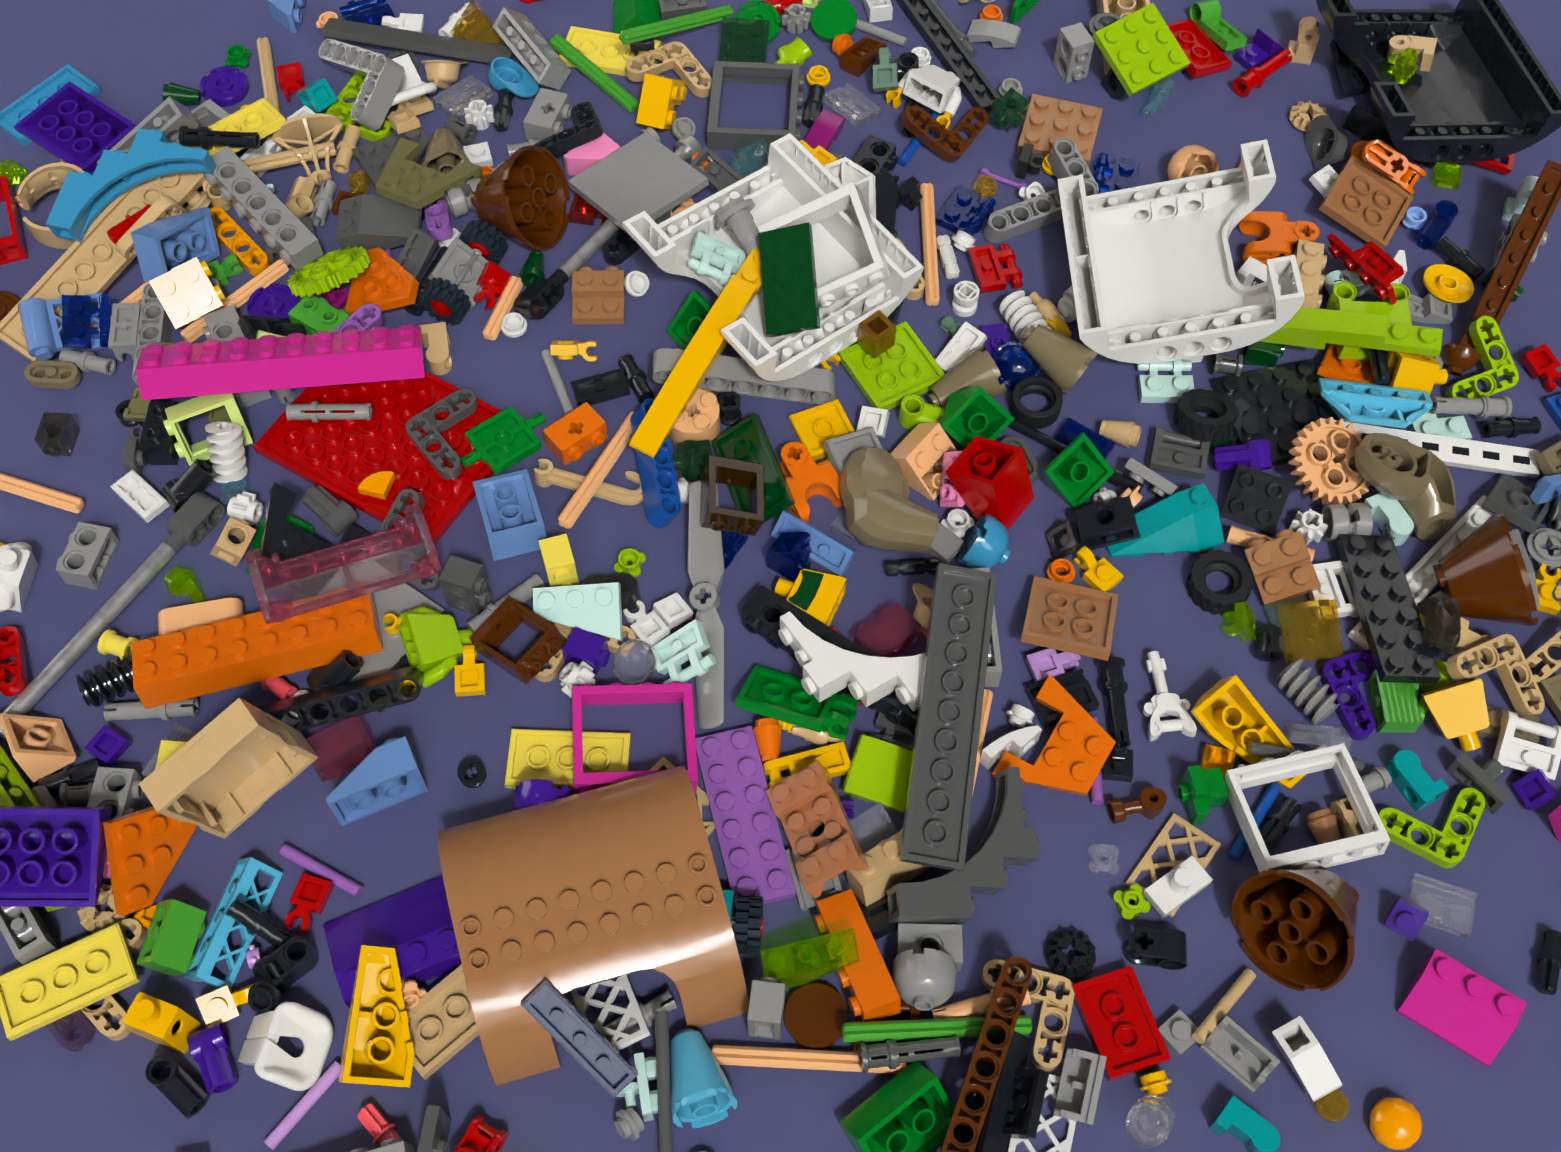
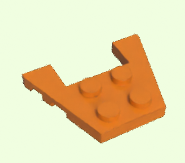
(1073, 750)

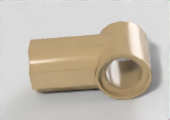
(301, 197)

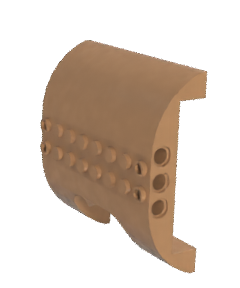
(585, 897)

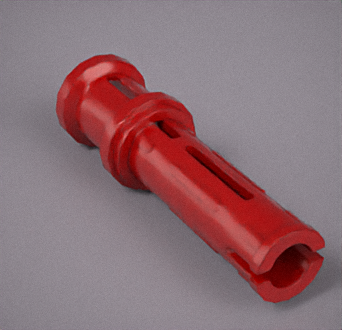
(1256, 76)

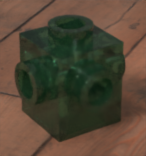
(1009, 110)
(691, 458)

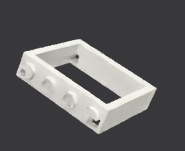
(823, 208)
(1298, 763)

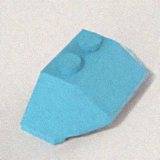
(1374, 403)

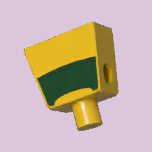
(814, 593)

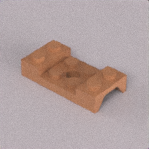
(803, 805)

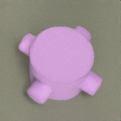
(253, 955)

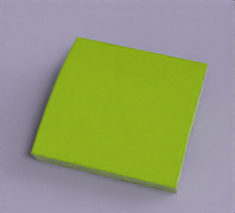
(879, 773)

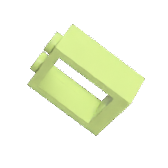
(195, 407)

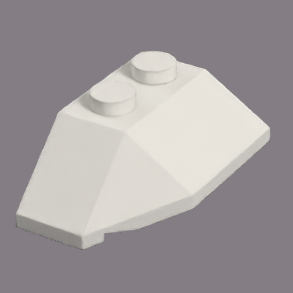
(847, 172)

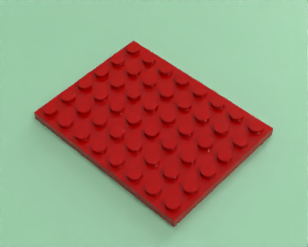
(348, 451)

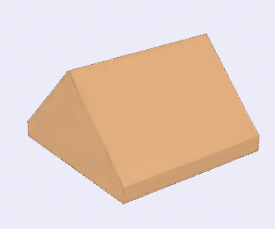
(38, 744)

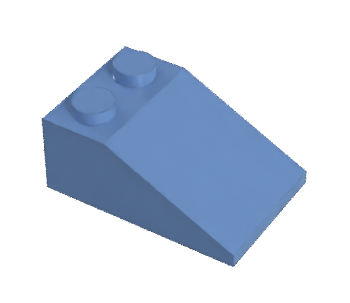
(175, 241)
(510, 514)
(379, 781)

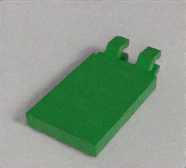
(785, 699)

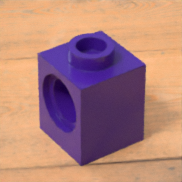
(587, 648)

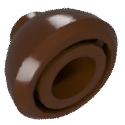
(1459, 358)

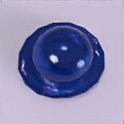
(1014, 363)

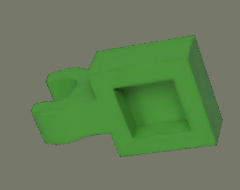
(227, 269)

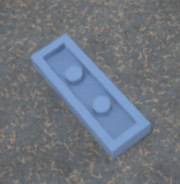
(825, 548)

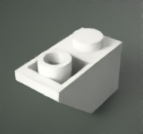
(1306, 1058)

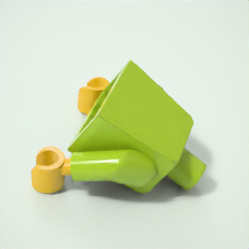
(429, 641)

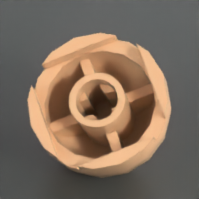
(1192, 161)

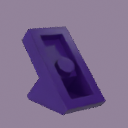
(1258, 51)

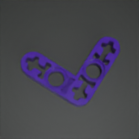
(1347, 684)

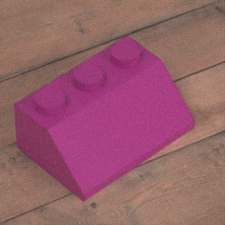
(1461, 1007)

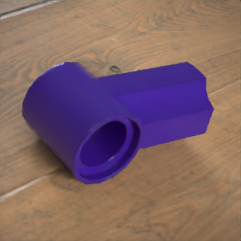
(1251, 454)
(210, 1051)

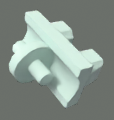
(649, 1099)

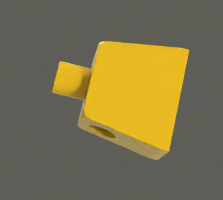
(1414, 371)
(1459, 711)
(155, 1020)

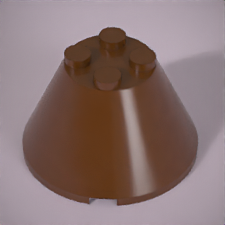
(525, 198)
(1488, 576)
(1298, 925)

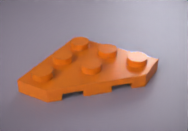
(382, 284)
(142, 855)

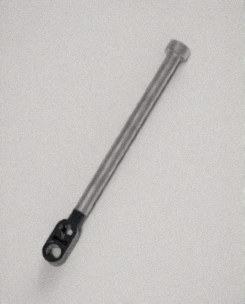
(546, 293)

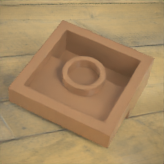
(598, 296)
(1282, 567)

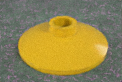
(1448, 283)

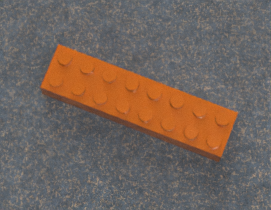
(249, 651)

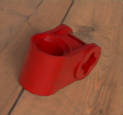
(474, 1140)

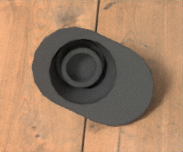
(1325, 142)

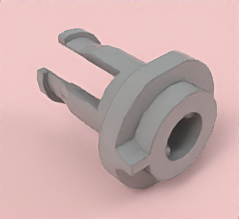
(740, 221)

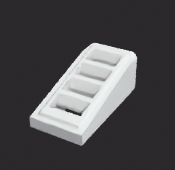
(878, 10)

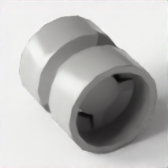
(460, 199)
(1352, 519)

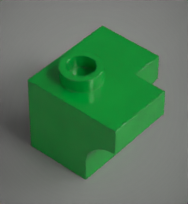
(1201, 791)

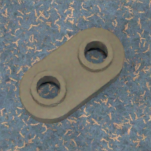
(55, 374)

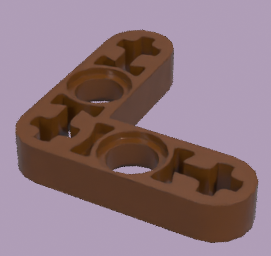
(951, 139)

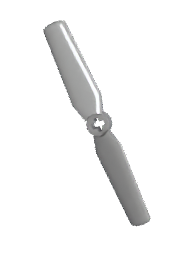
(706, 575)

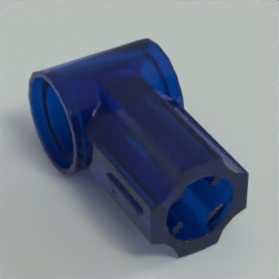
(1436, 224)

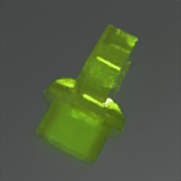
(182, 582)

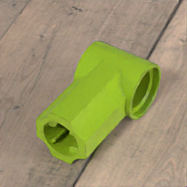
(922, 412)

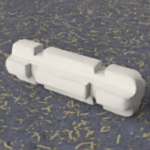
(947, 257)

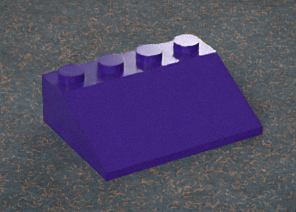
(75, 127)
(52, 855)
(411, 922)

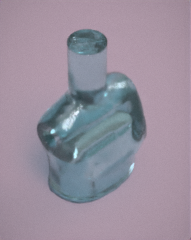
(1158, 96)

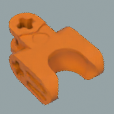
(1388, 163)
(1277, 234)
(808, 479)

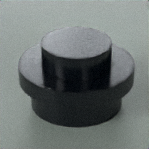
(264, 996)

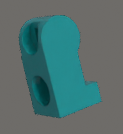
(1413, 780)
(1246, 1126)

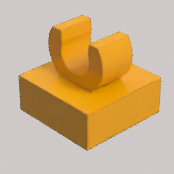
(1217, 757)

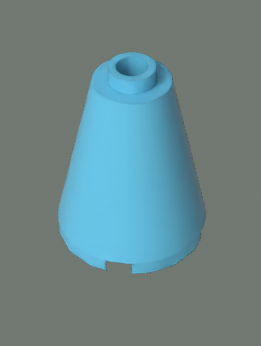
(697, 1082)

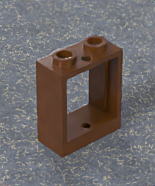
(509, 617)

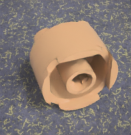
(698, 420)

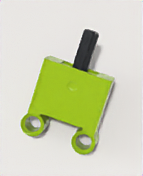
(1343, 299)

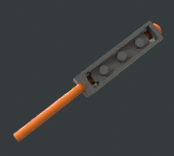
(715, 169)

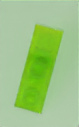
(810, 958)

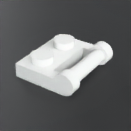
(1330, 588)
(1525, 754)

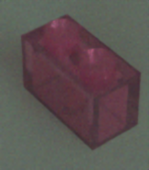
(889, 632)
(340, 748)

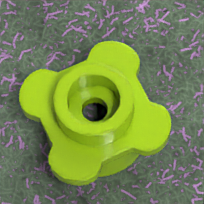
(630, 555)
(1128, 910)

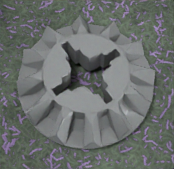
(1538, 540)

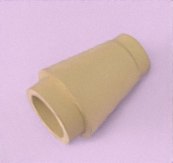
(1121, 432)

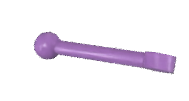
(984, 171)

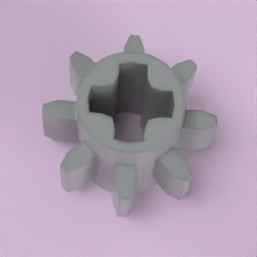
(796, 18)

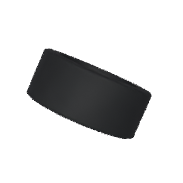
(1039, 386)

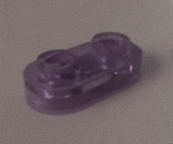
(66, 1027)

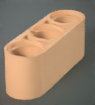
(198, 614)

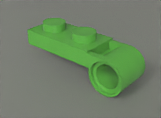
(1207, 17)

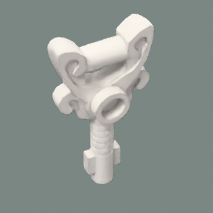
(1165, 704)

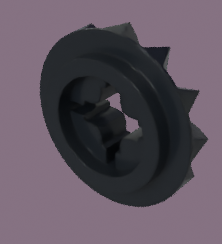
(1058, 961)

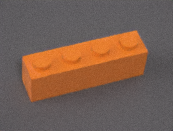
(868, 980)

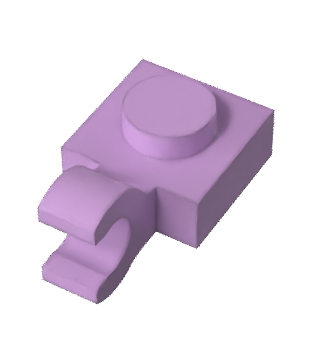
(1050, 663)

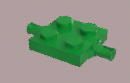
(503, 440)

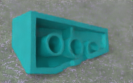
(1175, 524)

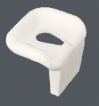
(411, 84)
(274, 1063)

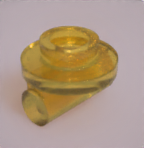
(358, 182)

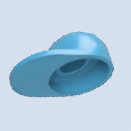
(512, 76)

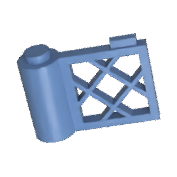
(41, 326)

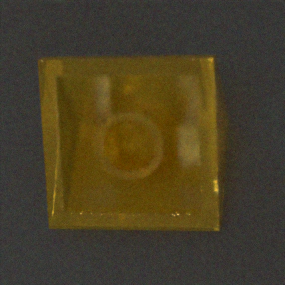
(1310, 630)

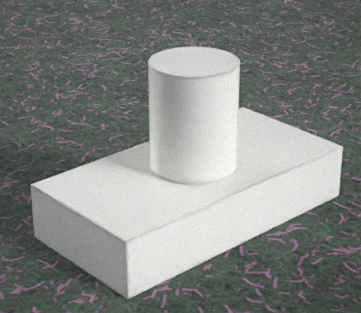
(1177, 886)

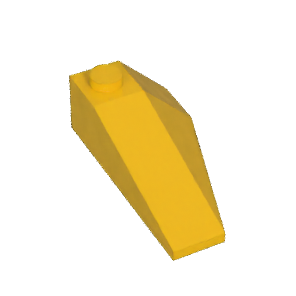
(1235, 718)
(377, 1029)

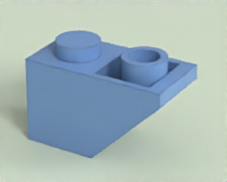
(287, 12)

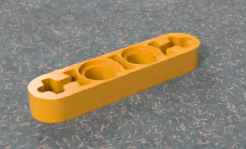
(240, 239)

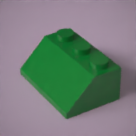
(902, 1115)

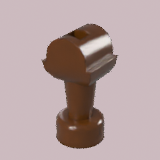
(1149, 804)

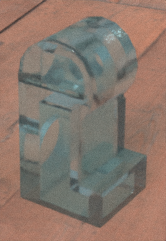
(750, 157)

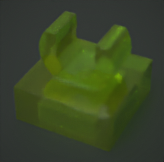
(1404, 65)
(1447, 175)
(1244, 622)

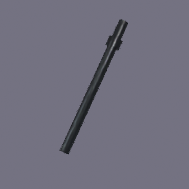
(1117, 478)

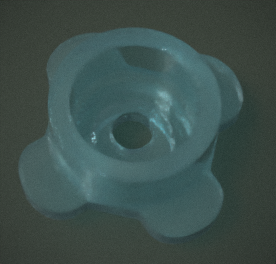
(227, 489)

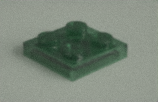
(744, 40)

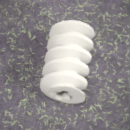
(1020, 313)
(227, 450)

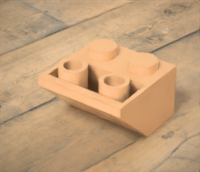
(922, 456)

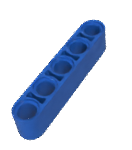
(657, 477)

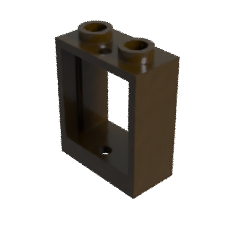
(737, 474)

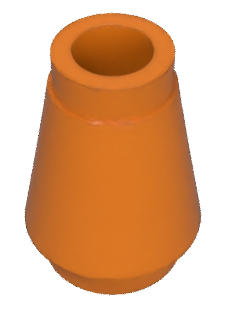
(768, 738)

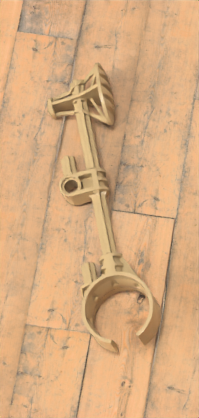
(295, 133)

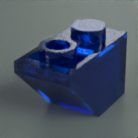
(790, 554)

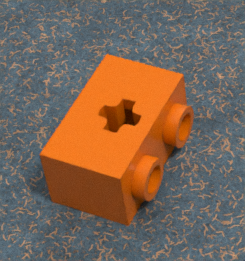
(575, 434)

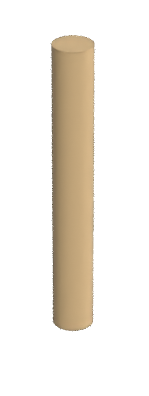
(1223, 1006)

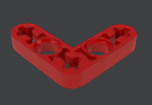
(12, 645)

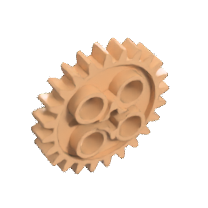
(1330, 461)

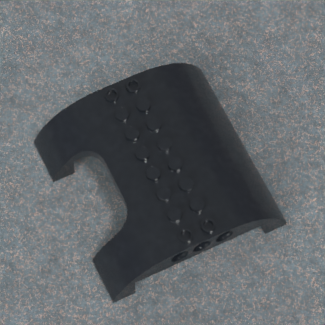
(1482, 89)

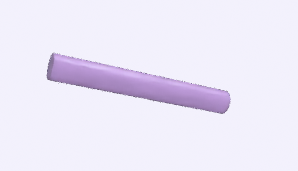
(303, 1106)

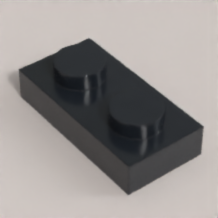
(600, 387)

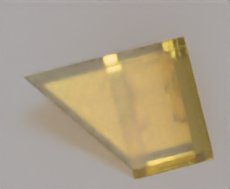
(476, 26)

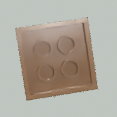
(1057, 118)
(1366, 203)
(1070, 618)

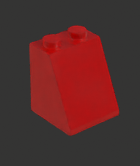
(992, 479)

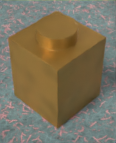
(876, 334)

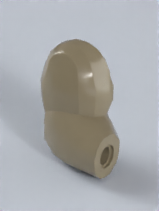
(1413, 478)
(879, 504)

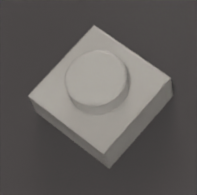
(1178, 1033)

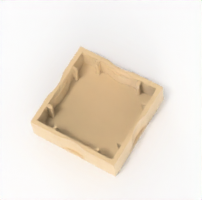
(228, 769)

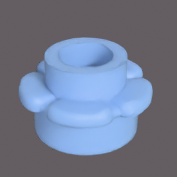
(1414, 218)

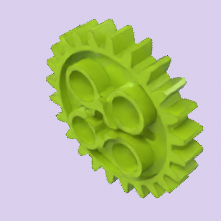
(329, 271)

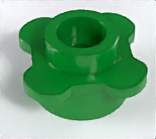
(237, 56)

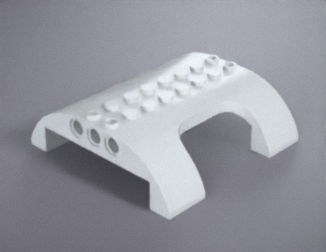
(839, 249)
(1159, 267)

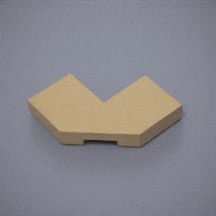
(405, 117)

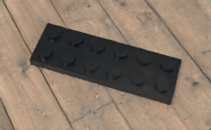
(1387, 609)

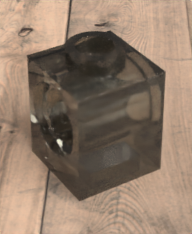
(57, 434)

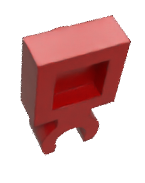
(290, 78)
(492, 281)
(1543, 364)
(308, 897)

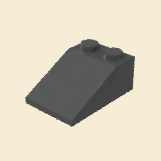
(375, 222)

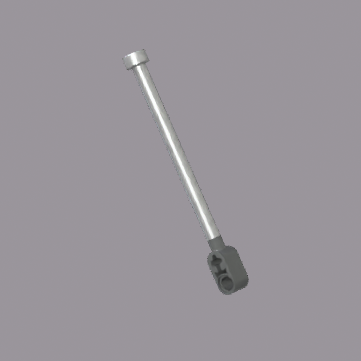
(189, 526)

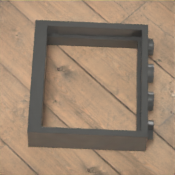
(753, 73)

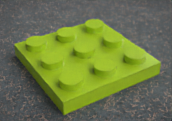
(1141, 49)
(894, 374)

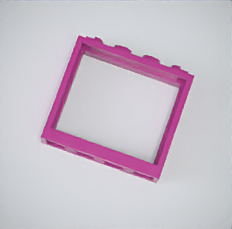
(629, 694)

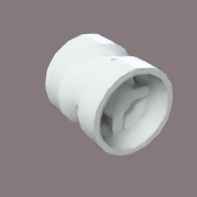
(965, 298)

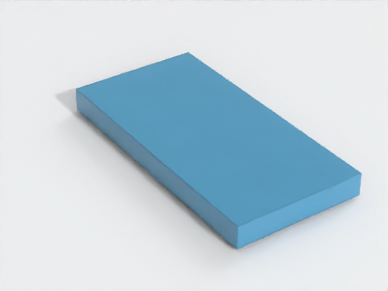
(32, 99)

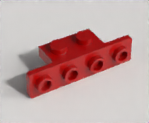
(1370, 264)

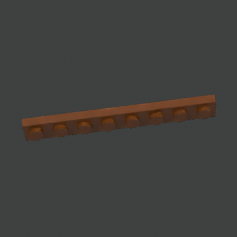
(1518, 249)

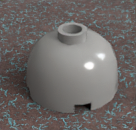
(924, 978)

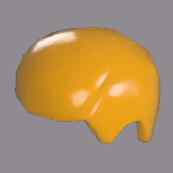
(1395, 1123)

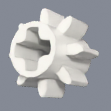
(479, 114)
(245, 508)
(1310, 525)
(575, 675)

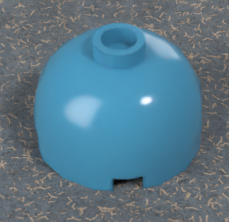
(986, 544)

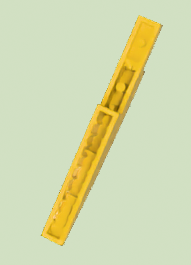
(698, 357)

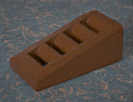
(859, 57)

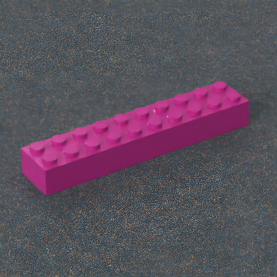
(280, 362)

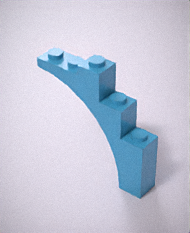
(149, 157)

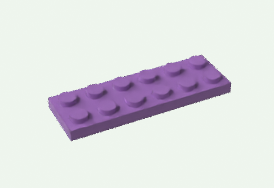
(744, 816)

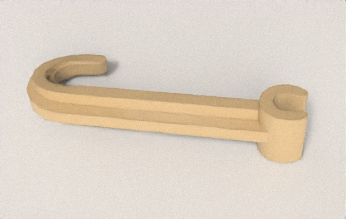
(548, 475)

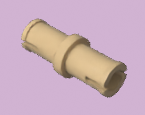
(345, 148)

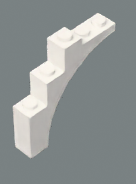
(831, 668)

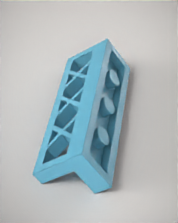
(221, 925)

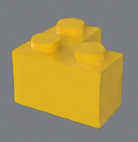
(658, 100)

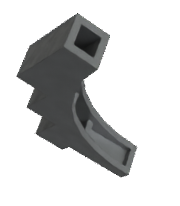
(1004, 843)

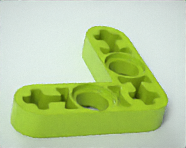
(343, 111)
(1494, 368)
(1445, 837)

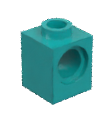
(317, 95)

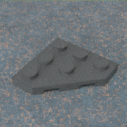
(374, 156)

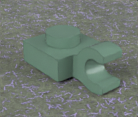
(886, 73)

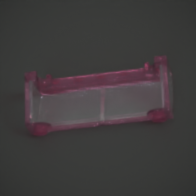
(344, 569)

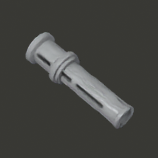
(1480, 407)

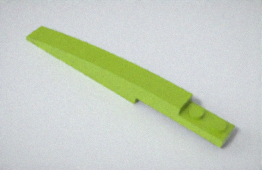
(1366, 330)

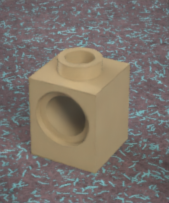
(229, 551)

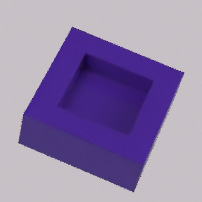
(107, 746)
(1535, 789)
(1406, 918)

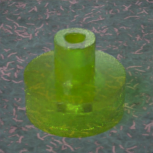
(12, 171)

